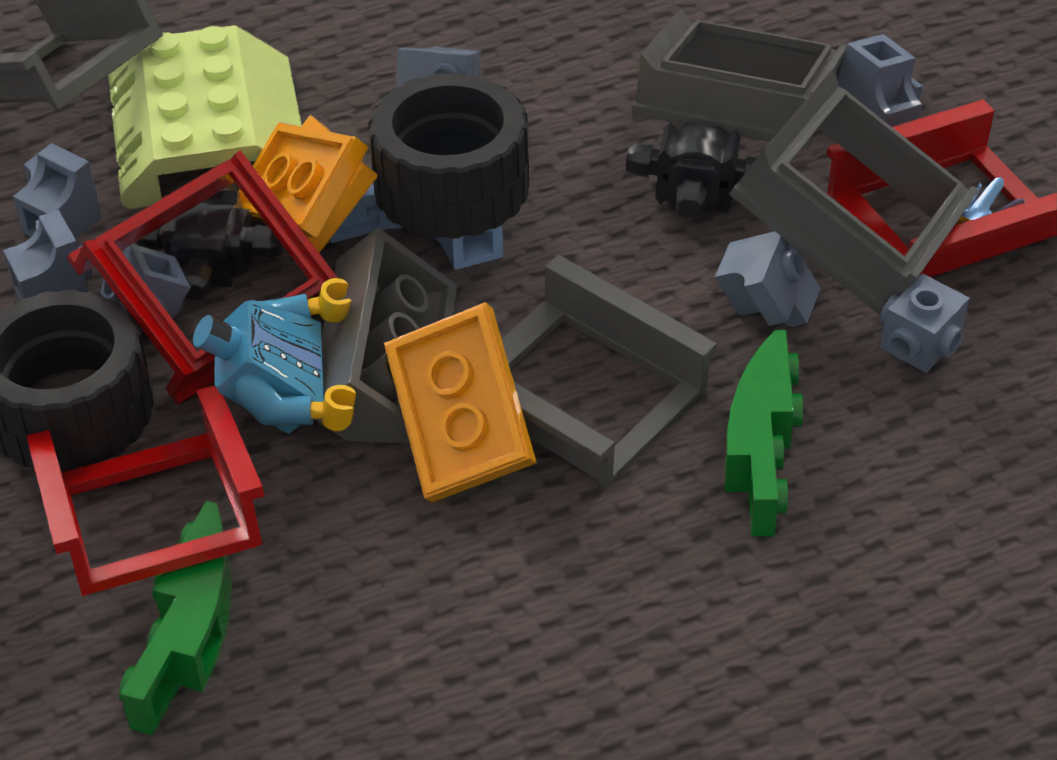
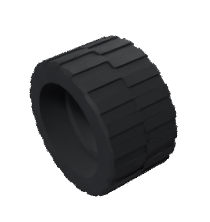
(450, 155)
(85, 418)

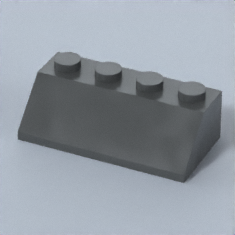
(390, 297)

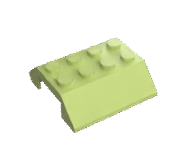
(195, 105)

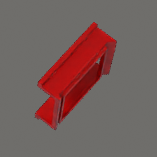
(950, 140)
(192, 368)
(233, 466)

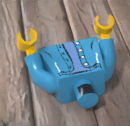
(273, 359)

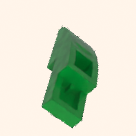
(762, 429)
(187, 635)

